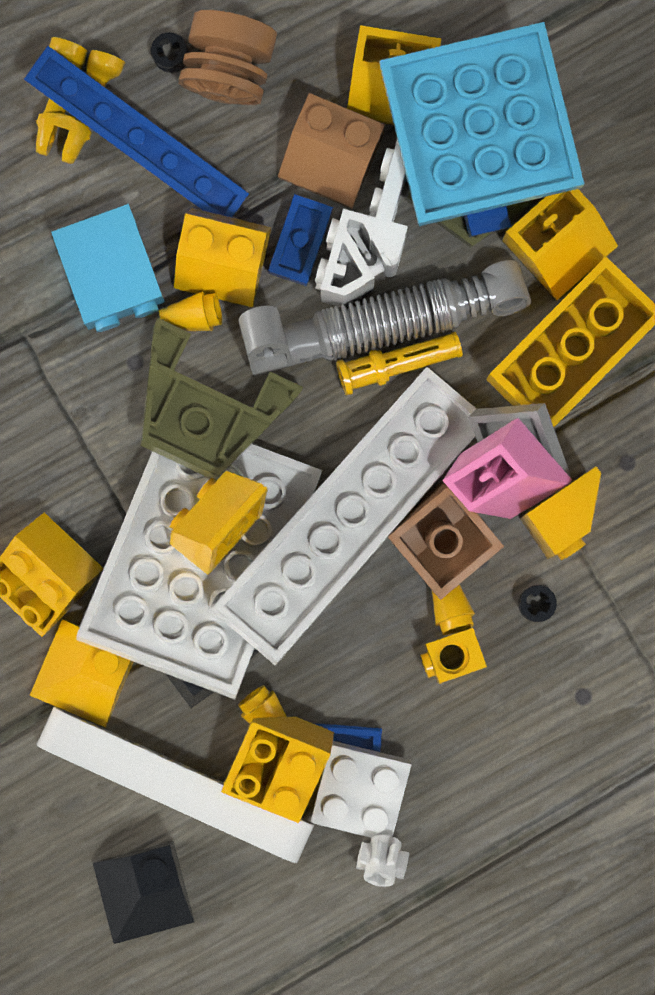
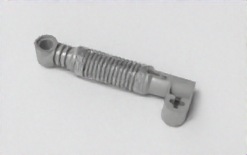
(333, 333)

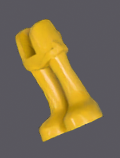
(101, 68)

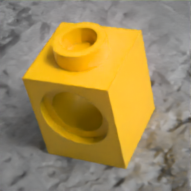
(472, 656)

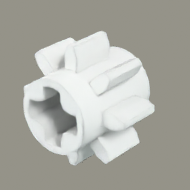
(382, 860)

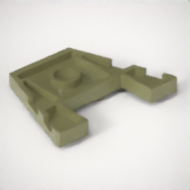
(197, 422)

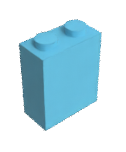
(108, 268)

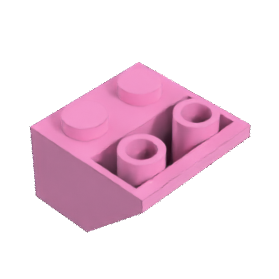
(505, 473)

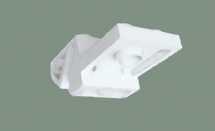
(346, 274)

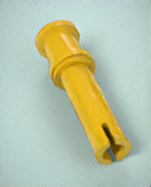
(380, 366)

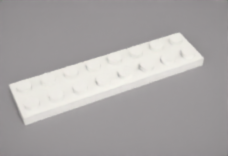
(348, 517)

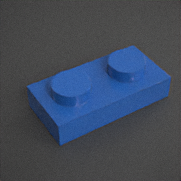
(300, 240)

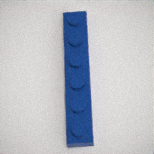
(134, 134)

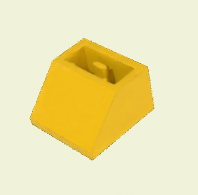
(367, 86)
(561, 240)
(45, 573)
(279, 765)

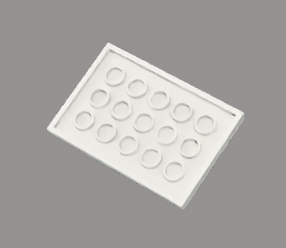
(159, 603)

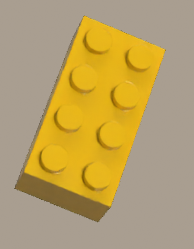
(576, 343)

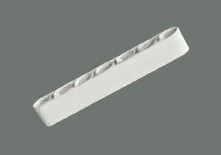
(170, 784)

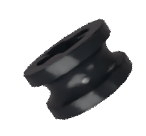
(157, 47)
(534, 591)

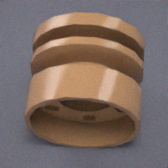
(229, 50)

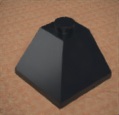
(143, 892)

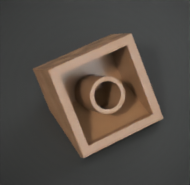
(331, 150)
(444, 540)

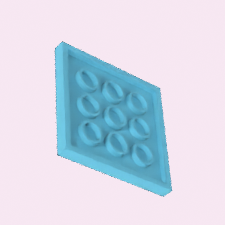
(481, 124)

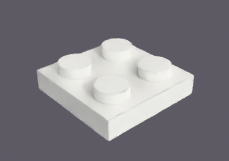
(361, 791)

